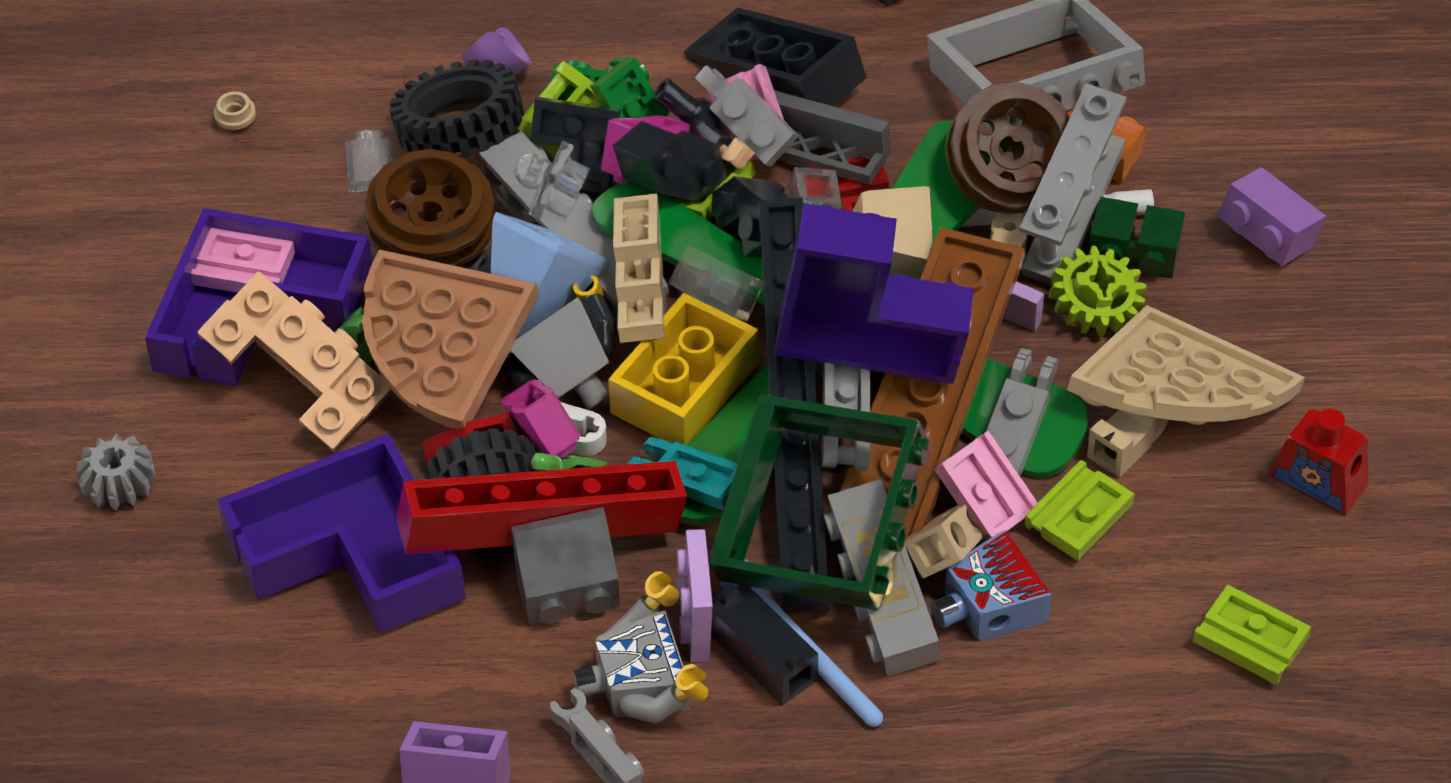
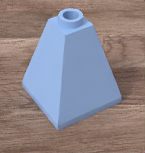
(544, 258)

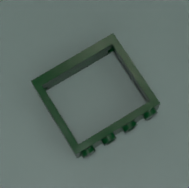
(751, 480)

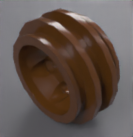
(986, 175)
(432, 191)

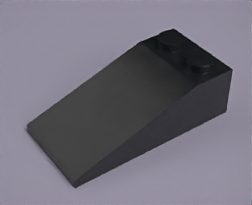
(797, 56)

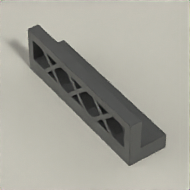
(842, 130)

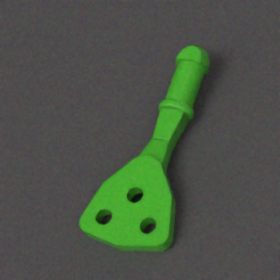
(546, 462)

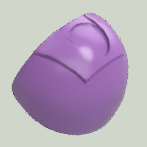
(500, 48)

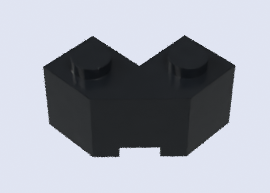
(669, 162)
(738, 210)

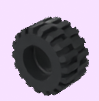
(482, 454)

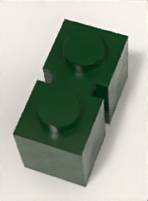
(1158, 239)

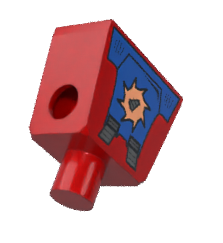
(1324, 460)

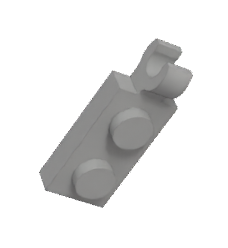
(748, 116)
(596, 742)

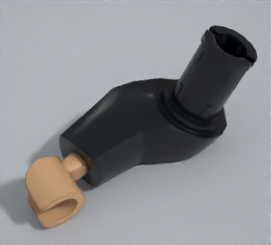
(702, 121)

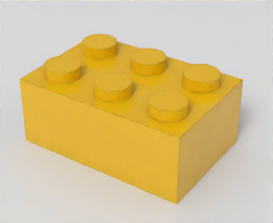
(686, 378)

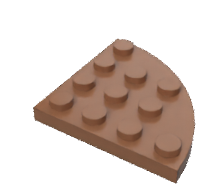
(441, 331)

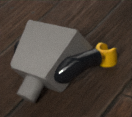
(567, 348)

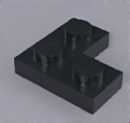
(580, 126)

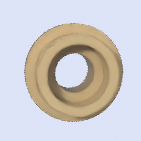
(234, 111)

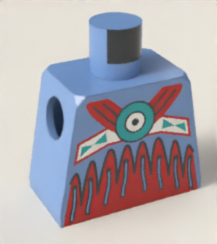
(993, 591)

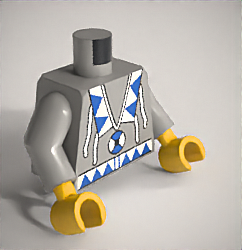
(641, 661)

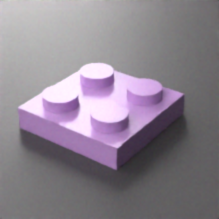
(694, 596)

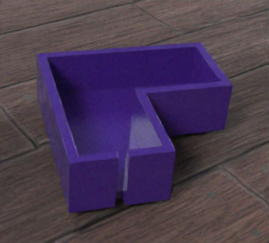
(325, 270)
(855, 314)
(338, 517)

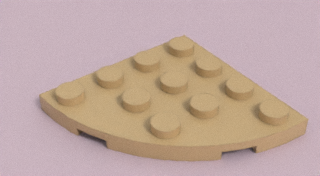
(1181, 374)

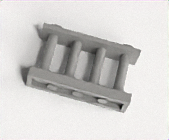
(1073, 182)

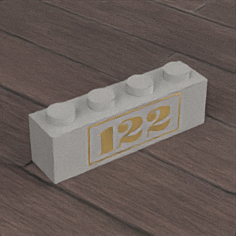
(902, 627)

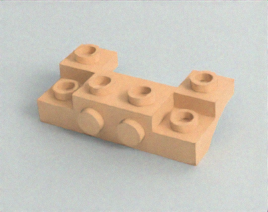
(307, 349)

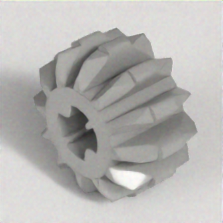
(115, 472)

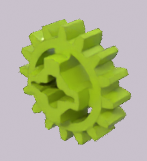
(1097, 290)

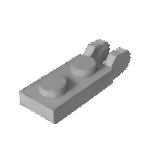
(1021, 409)

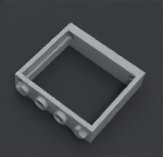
(961, 47)

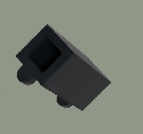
(763, 643)

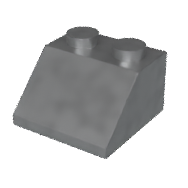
(565, 566)

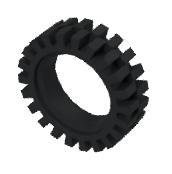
(447, 88)

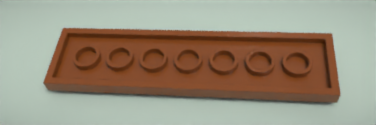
(941, 406)

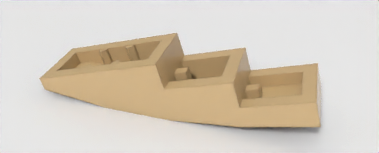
(638, 268)

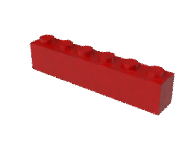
(483, 508)

